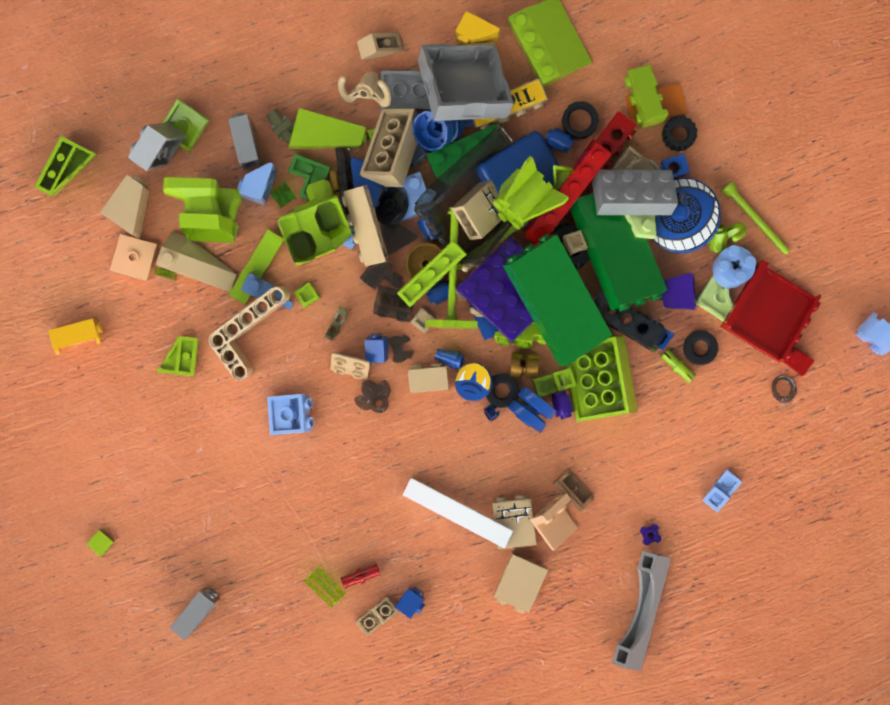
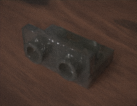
(391, 305)

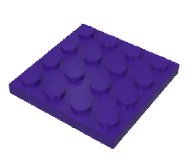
(495, 295)

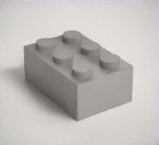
(156, 145)

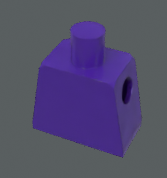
(680, 293)

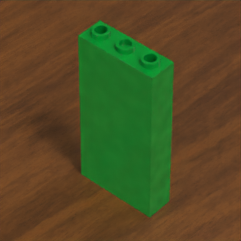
(618, 257)
(557, 299)

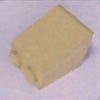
(128, 205)

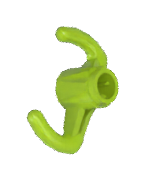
(719, 241)

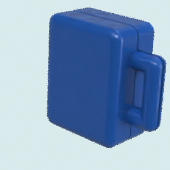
(504, 163)

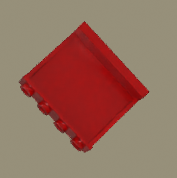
(770, 313)

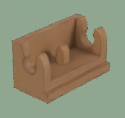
(578, 493)

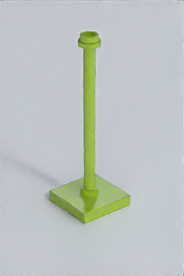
(451, 320)

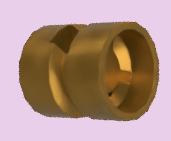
(531, 365)

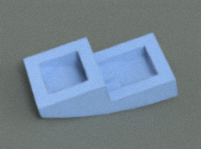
(722, 490)

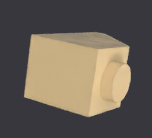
(379, 45)

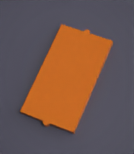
(672, 101)

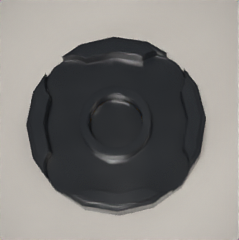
(392, 207)

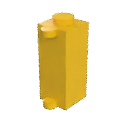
(75, 334)

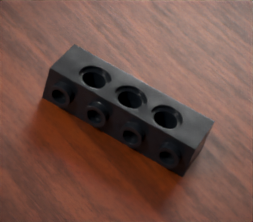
(649, 340)

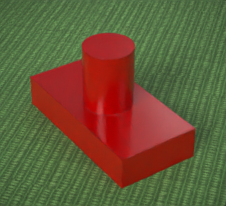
(799, 361)

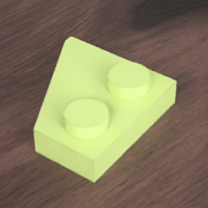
(642, 225)

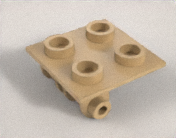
(349, 365)

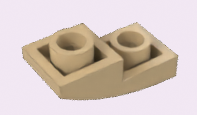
(376, 616)

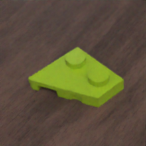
(181, 358)

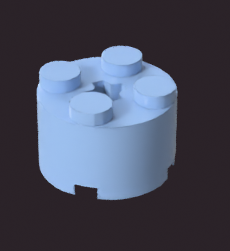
(734, 257)
(875, 333)

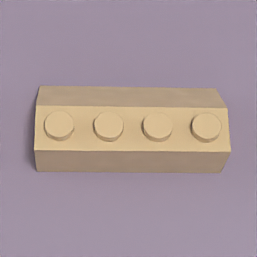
(391, 148)
(366, 225)

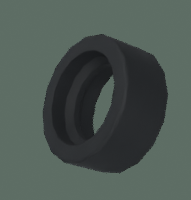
(576, 106)

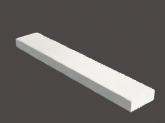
(458, 512)

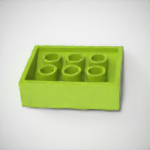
(548, 41)
(603, 382)

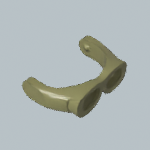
(342, 311)

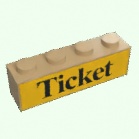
(524, 99)

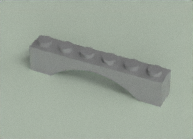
(633, 646)

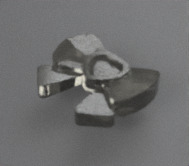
(396, 343)

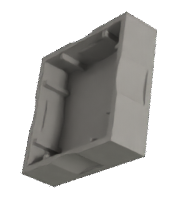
(464, 81)

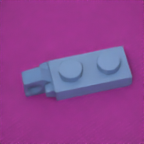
(257, 287)

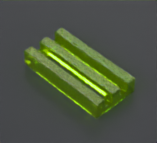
(330, 582)

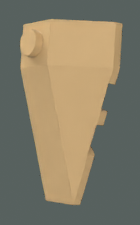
(194, 262)

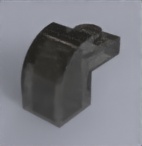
(376, 273)

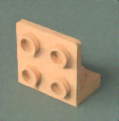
(554, 522)

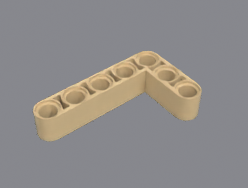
(243, 326)

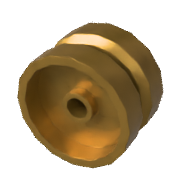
(417, 256)

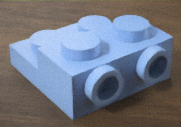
(290, 414)

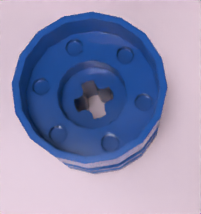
(436, 134)

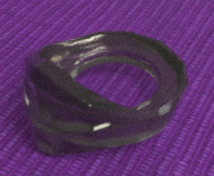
(793, 389)

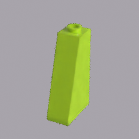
(324, 132)

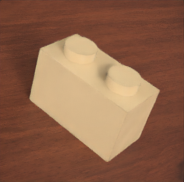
(428, 379)

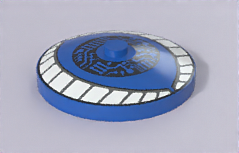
(692, 221)

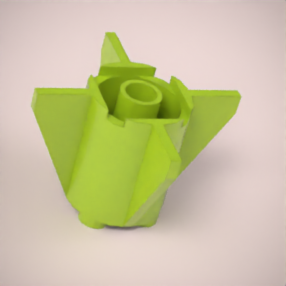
(526, 196)

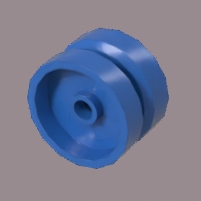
(531, 410)

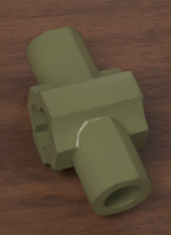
(281, 125)

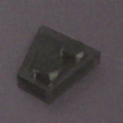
(396, 237)

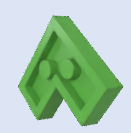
(309, 170)

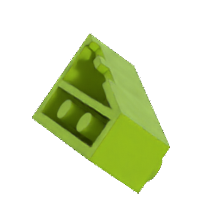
(645, 96)
(63, 166)

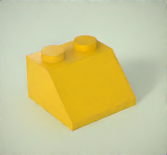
(475, 30)

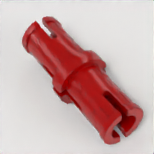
(349, 580)

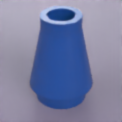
(449, 357)

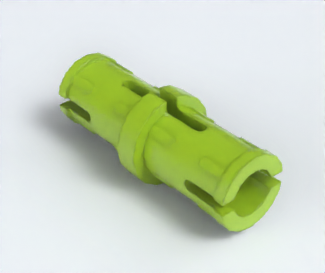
(678, 366)

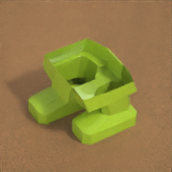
(208, 209)
(315, 225)

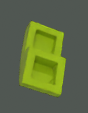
(554, 382)

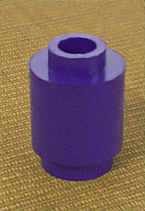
(562, 404)

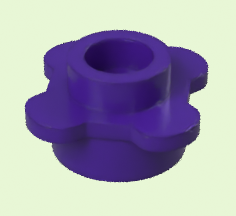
(655, 535)

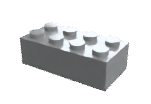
(634, 192)

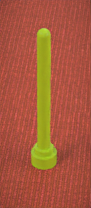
(731, 191)

